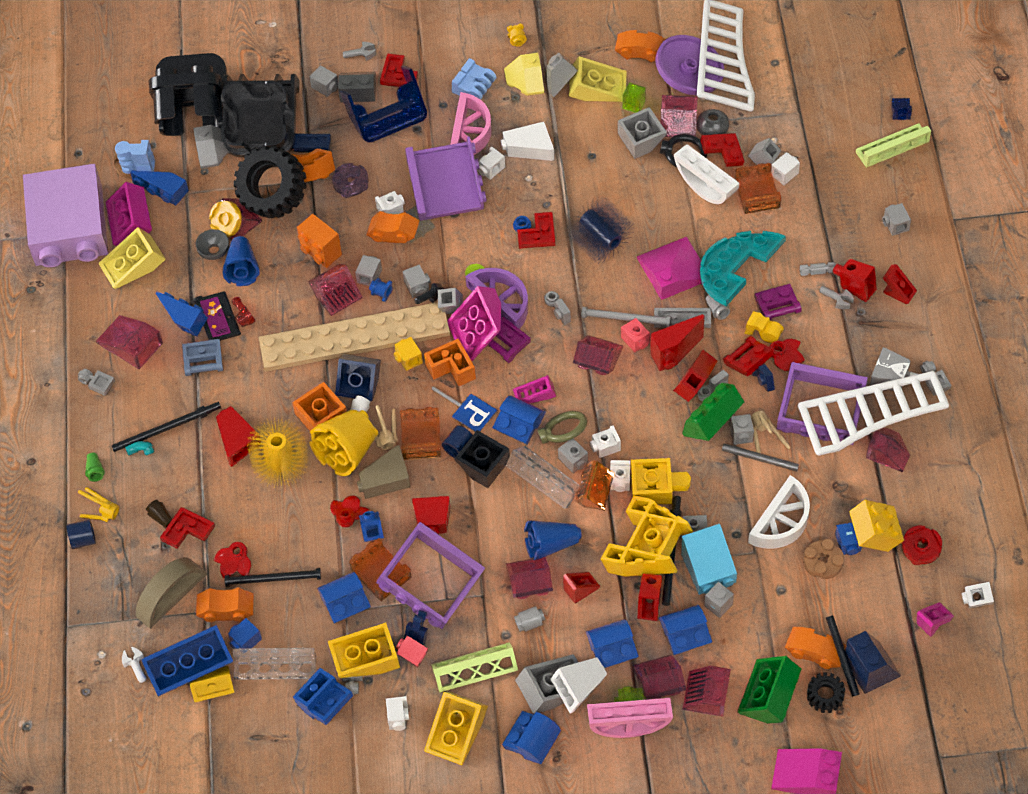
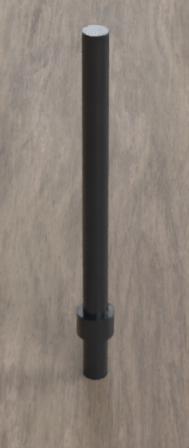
(200, 412)
(669, 577)

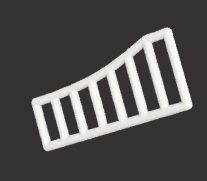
(738, 49)
(871, 426)

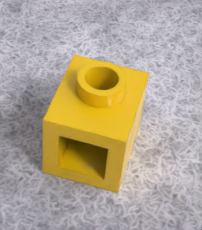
(408, 353)

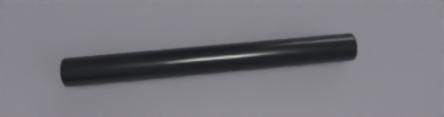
(842, 656)

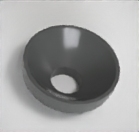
(708, 127)
(210, 239)

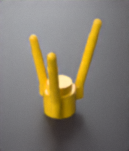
(108, 509)

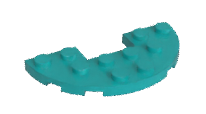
(728, 256)

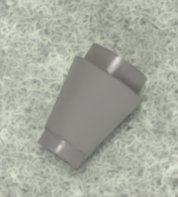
(718, 310)

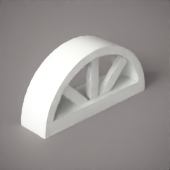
(704, 176)
(777, 506)

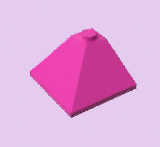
(672, 267)
(477, 320)

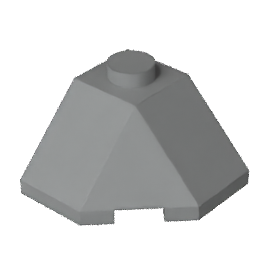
(559, 72)
(209, 146)

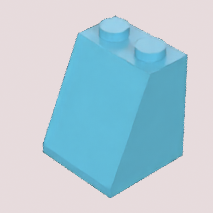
(708, 559)

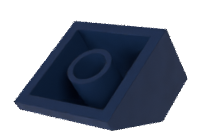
(357, 376)

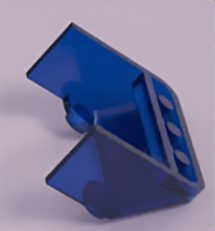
(392, 118)

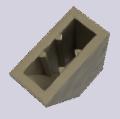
(384, 475)

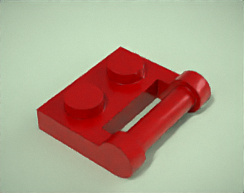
(752, 359)

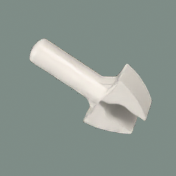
(138, 655)

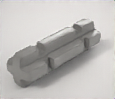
(818, 268)

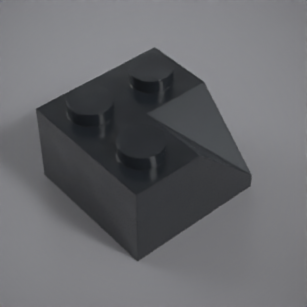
(483, 458)

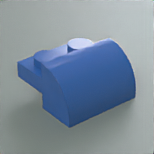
(518, 419)
(344, 597)
(686, 629)
(612, 643)
(322, 696)
(532, 736)

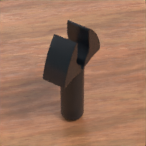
(431, 295)

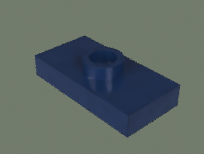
(310, 142)

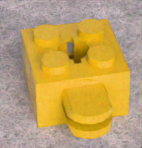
(658, 474)

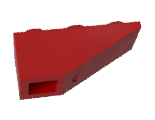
(695, 376)

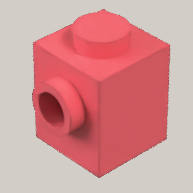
(635, 335)
(411, 651)

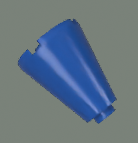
(240, 263)
(549, 537)

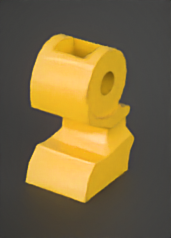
(768, 330)

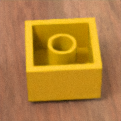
(876, 525)

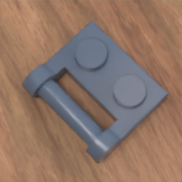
(200, 352)

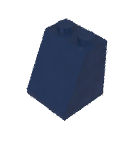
(870, 662)

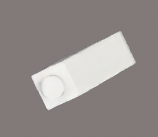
(528, 142)
(578, 681)

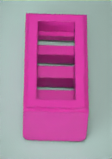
(536, 396)

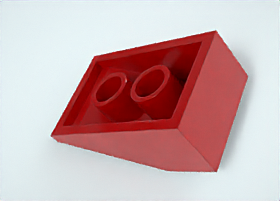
(676, 341)

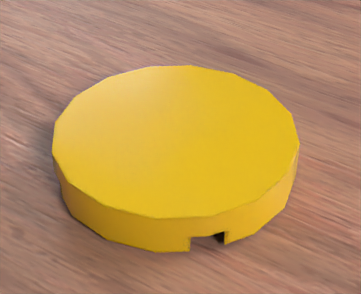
(225, 217)

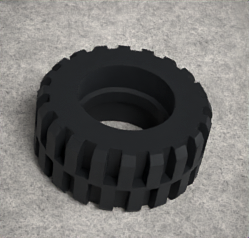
(250, 173)

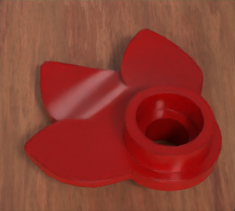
(787, 354)
(347, 511)
(233, 562)

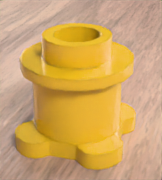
(516, 35)

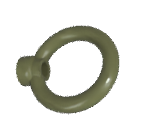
(546, 434)

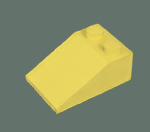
(597, 81)
(132, 259)

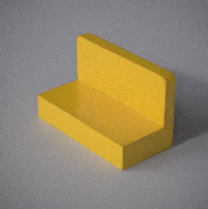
(212, 685)

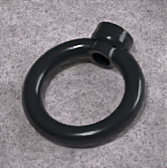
(666, 146)

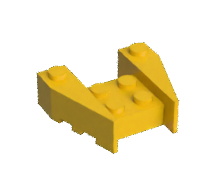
(650, 543)

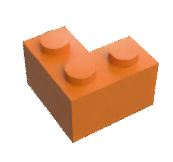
(453, 359)

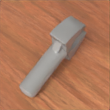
(362, 51)
(838, 297)

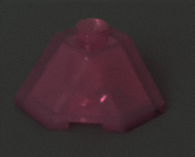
(888, 449)

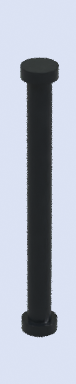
(272, 577)

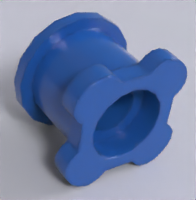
(381, 288)

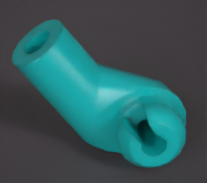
(139, 446)

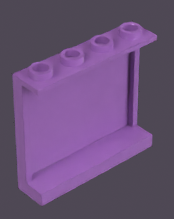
(445, 180)

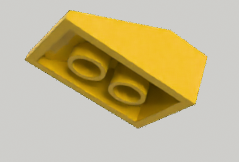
(364, 652)
(455, 727)

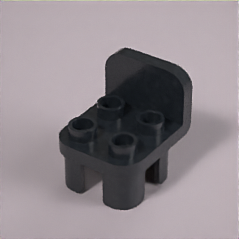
(187, 83)
(259, 113)

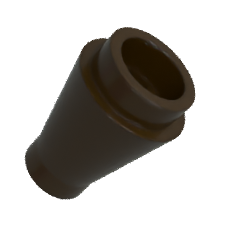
(159, 513)

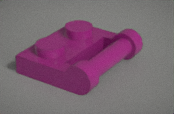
(777, 298)
(512, 337)

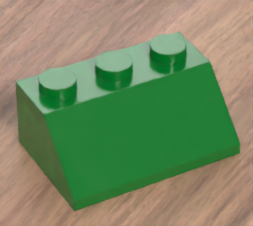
(713, 412)
(770, 689)

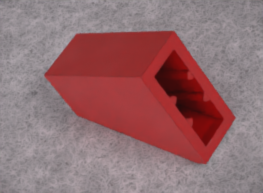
(235, 435)

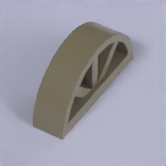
(167, 589)

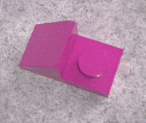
(932, 617)

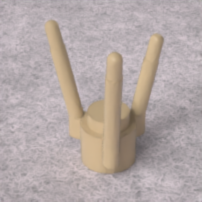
(762, 423)
(387, 439)

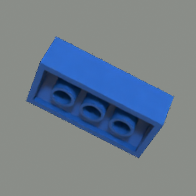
(187, 660)

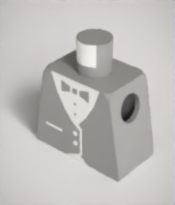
(890, 367)

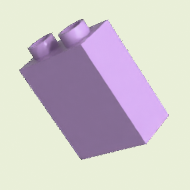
(65, 215)

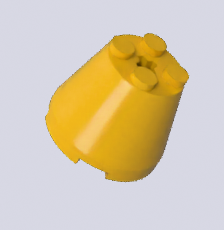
(343, 441)

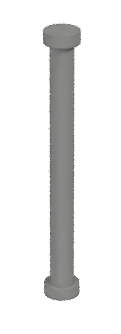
(626, 316)

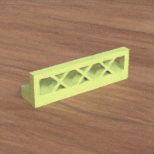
(893, 144)
(471, 660)

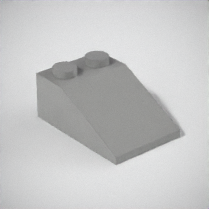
(537, 684)

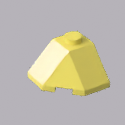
(525, 74)

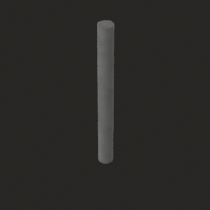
(760, 457)

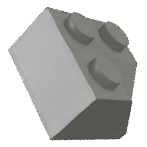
(641, 132)

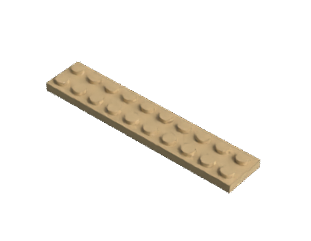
(352, 336)

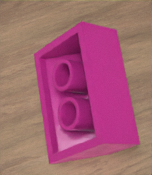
(127, 211)

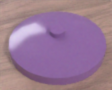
(679, 63)

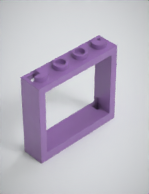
(822, 377)
(445, 549)

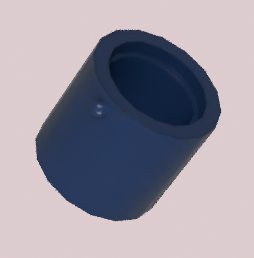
(456, 440)
(81, 534)

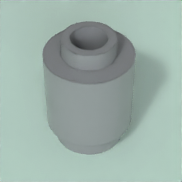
(529, 619)

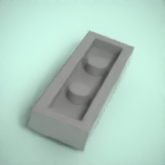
(682, 314)

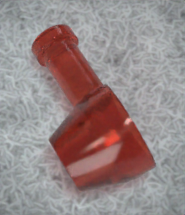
(244, 316)

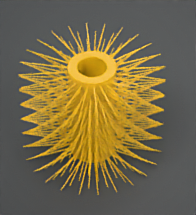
(278, 452)

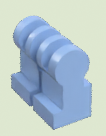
(473, 79)
(135, 156)

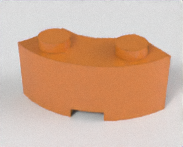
(638, 45)
(316, 164)
(392, 227)
(224, 605)
(813, 647)

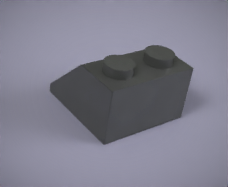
(358, 84)

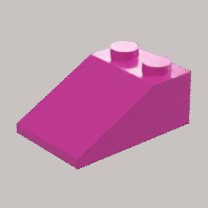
(807, 771)

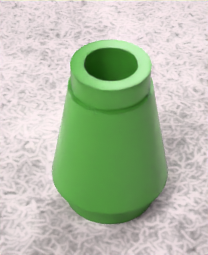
(94, 468)

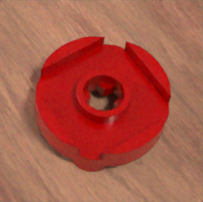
(921, 555)

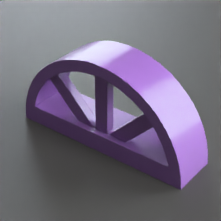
(505, 277)

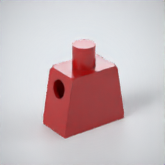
(857, 278)
(433, 512)
(649, 589)

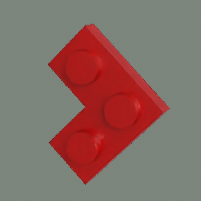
(392, 72)
(725, 144)
(541, 235)
(186, 523)

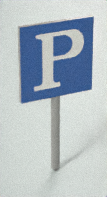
(472, 412)

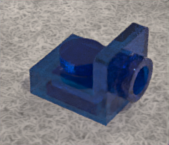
(901, 109)

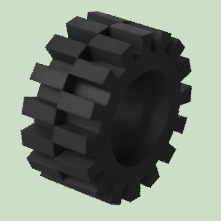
(825, 681)

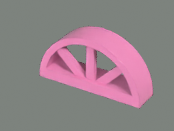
(460, 126)
(629, 717)

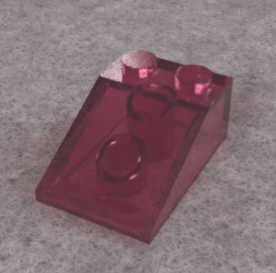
(131, 340)

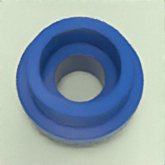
(521, 220)

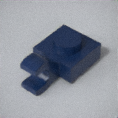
(765, 377)
(415, 629)

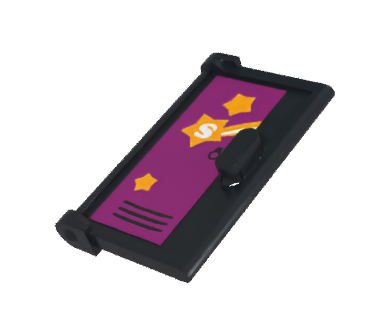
(217, 310)

